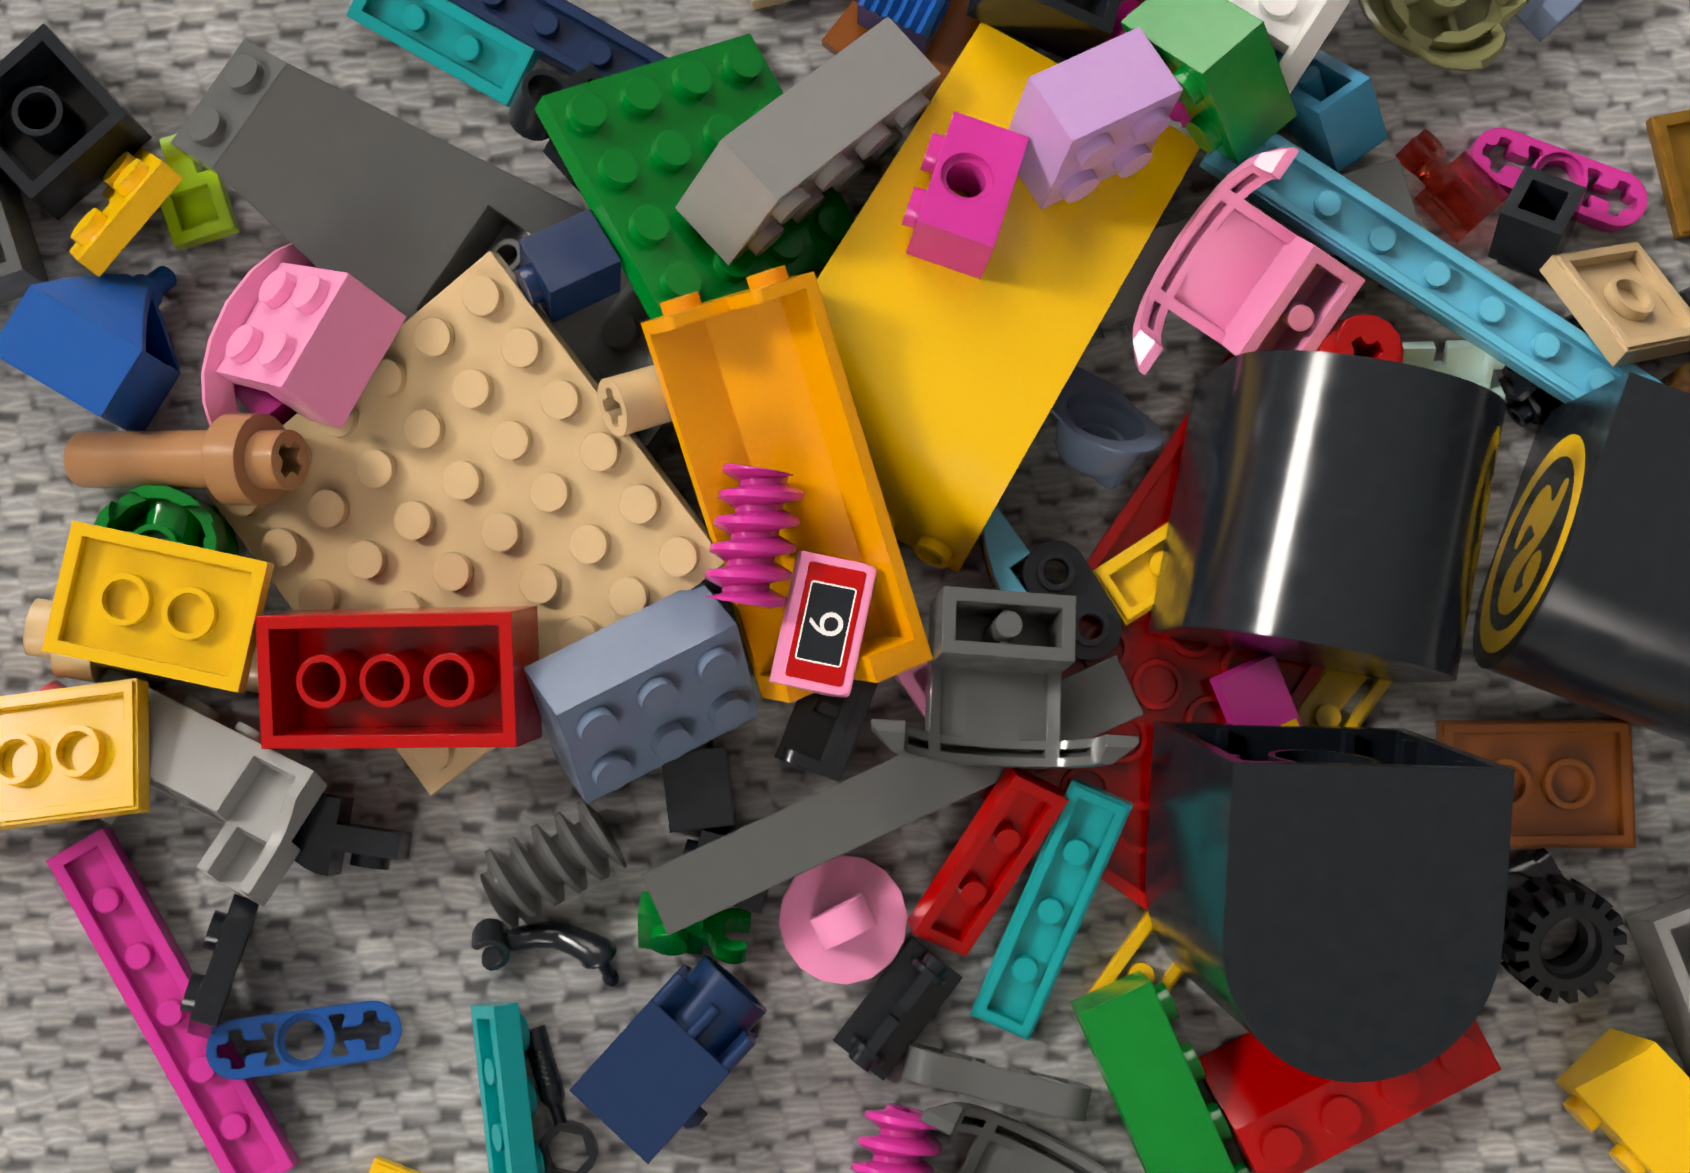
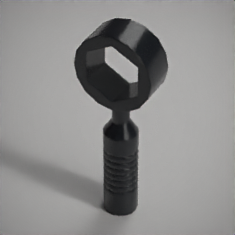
(552, 1094)

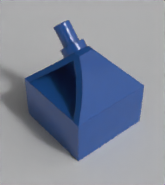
(97, 343)

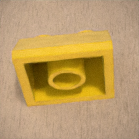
(1635, 1099)

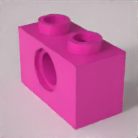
(956, 228)

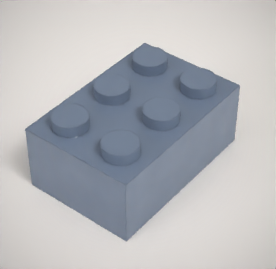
(643, 691)

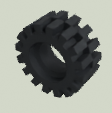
(1583, 960)

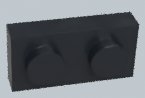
(228, 938)

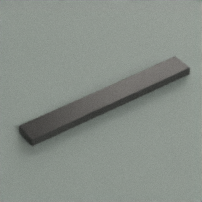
(859, 811)

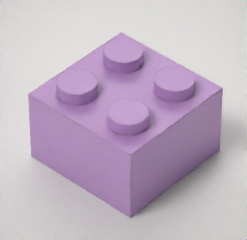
(1093, 117)

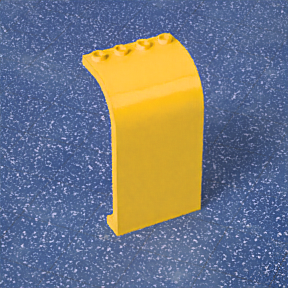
(967, 367)

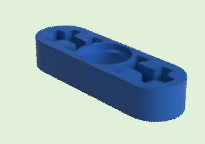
(253, 1031)

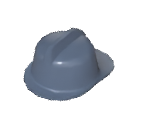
(1101, 429)

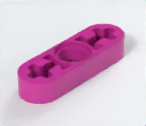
(1579, 168)

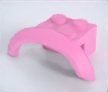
(1244, 275)
(298, 336)

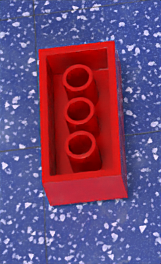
(397, 678)

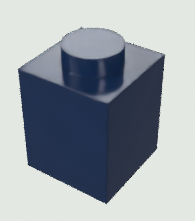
(568, 266)

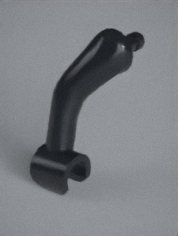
(587, 947)

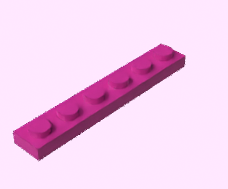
(153, 981)

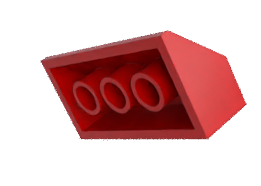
(1297, 1120)

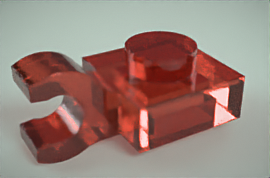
(1456, 191)

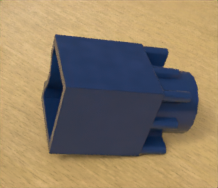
(672, 1057)

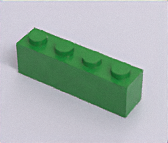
(1154, 1078)

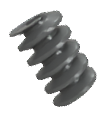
(549, 863)

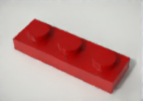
(987, 860)

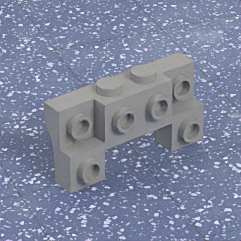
(235, 782)

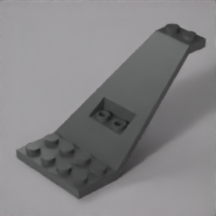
(388, 199)

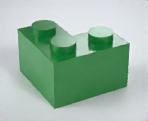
(1225, 71)

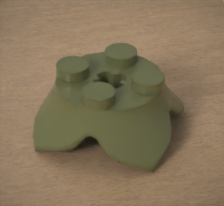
(1445, 32)

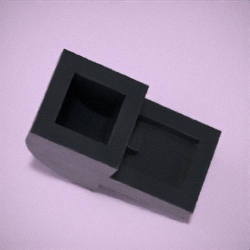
(330, 834)

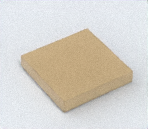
(1621, 302)

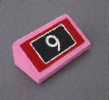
(823, 624)

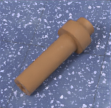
(238, 458)

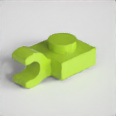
(199, 204)

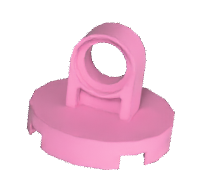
(843, 920)

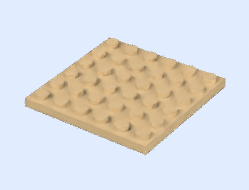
(478, 484)

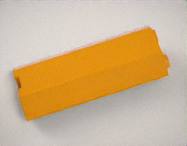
(766, 389)

